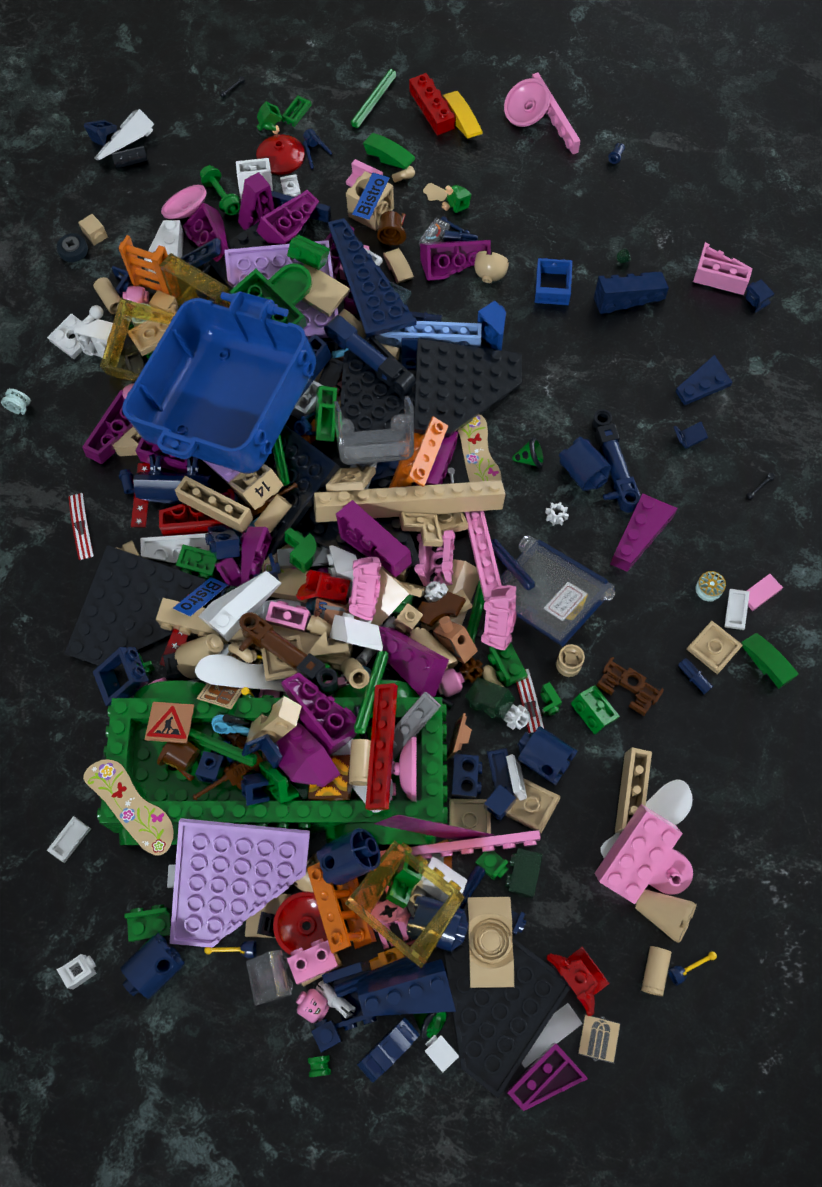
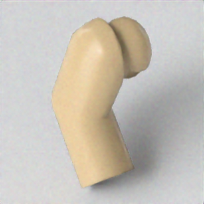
(405, 174)
(247, 655)
(490, 675)

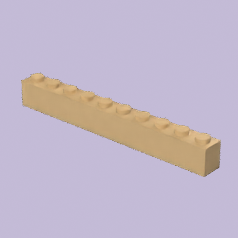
(413, 499)
(171, 618)

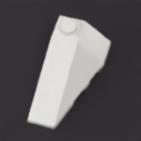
(132, 129)
(226, 611)

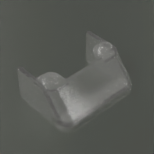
(376, 445)

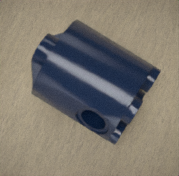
(585, 465)
(545, 754)
(349, 857)
(425, 910)
(151, 967)

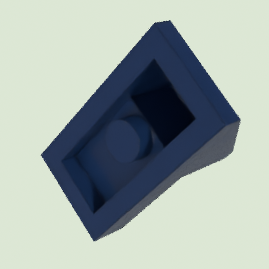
(99, 130)

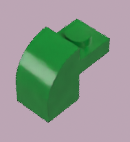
(304, 549)
(402, 884)

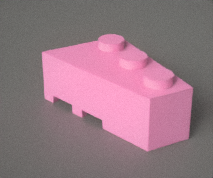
(722, 272)

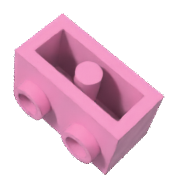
(287, 616)
(312, 961)

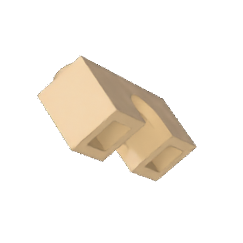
(280, 721)

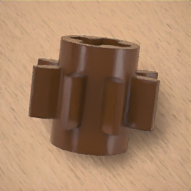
(471, 669)

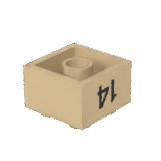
(256, 486)

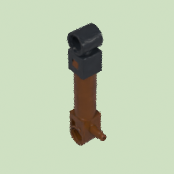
(265, 637)

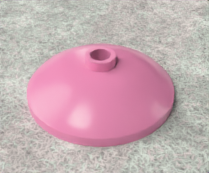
(524, 95)
(184, 202)
(407, 769)

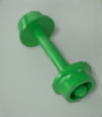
(210, 178)

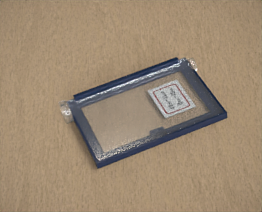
(562, 593)

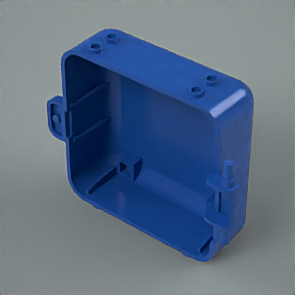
(222, 382)

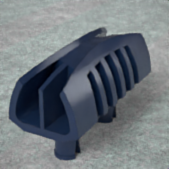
(161, 485)

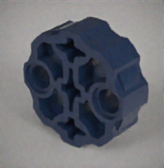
(388, 1049)

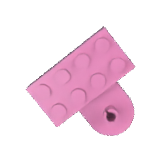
(645, 857)

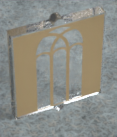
(599, 1038)

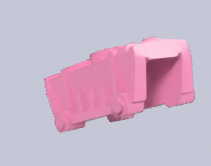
(428, 560)
(365, 587)
(500, 617)

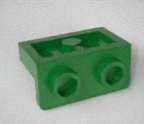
(197, 561)
(508, 665)
(594, 709)
(278, 784)
(145, 924)

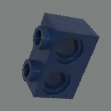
(222, 541)
(461, 776)

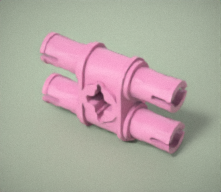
(399, 916)

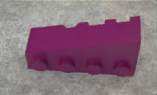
(107, 432)
(372, 539)

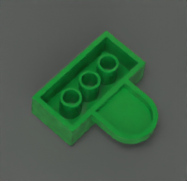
(284, 288)

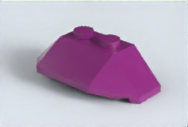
(305, 758)

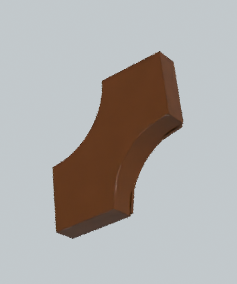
(446, 606)

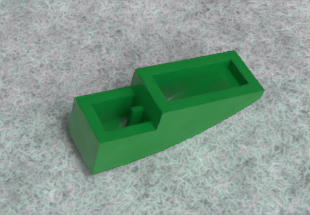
(388, 151)
(325, 413)
(769, 660)

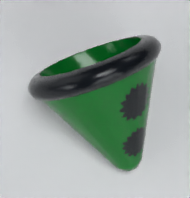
(530, 453)
(430, 1023)

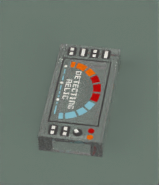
(435, 231)

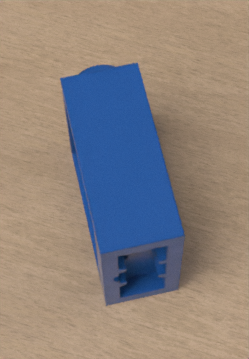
(553, 295)

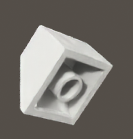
(356, 632)

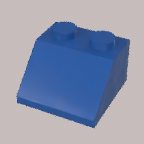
(493, 324)

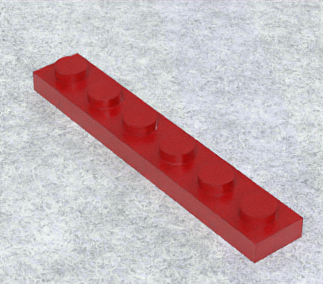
(381, 747)

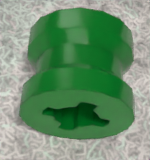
(319, 1066)

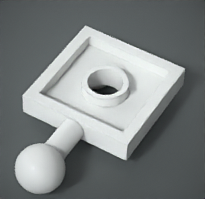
(61, 334)

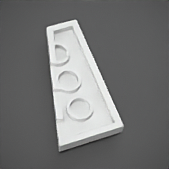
(169, 547)

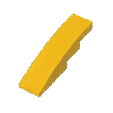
(464, 116)

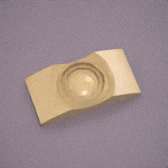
(490, 942)

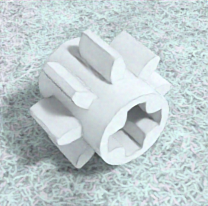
(556, 519)
(435, 591)
(516, 717)

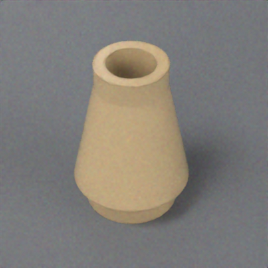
(318, 626)

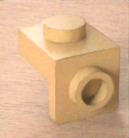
(407, 619)

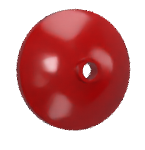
(284, 153)
(290, 920)

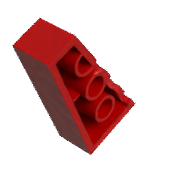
(187, 520)

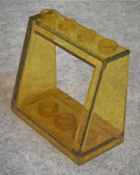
(184, 279)
(124, 314)
(373, 885)

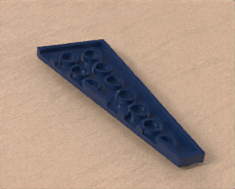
(372, 292)

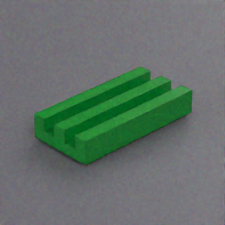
(299, 111)

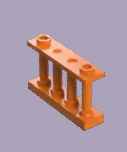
(134, 264)
(425, 451)
(333, 918)

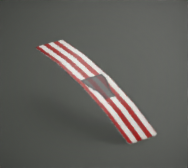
(80, 526)
(530, 702)

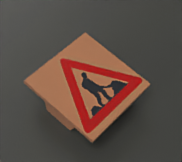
(169, 722)
(460, 736)

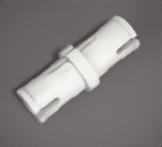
(338, 1003)

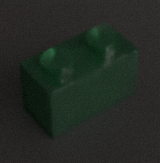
(490, 698)
(524, 873)

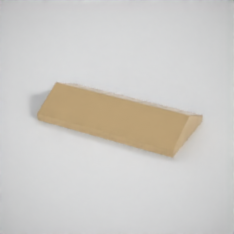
(466, 578)

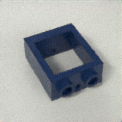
(108, 681)

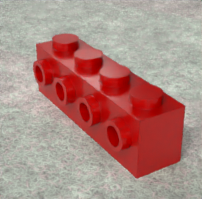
(432, 104)

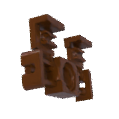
(617, 673)

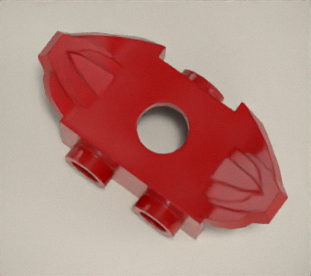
(325, 586)
(581, 975)

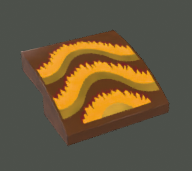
(338, 788)

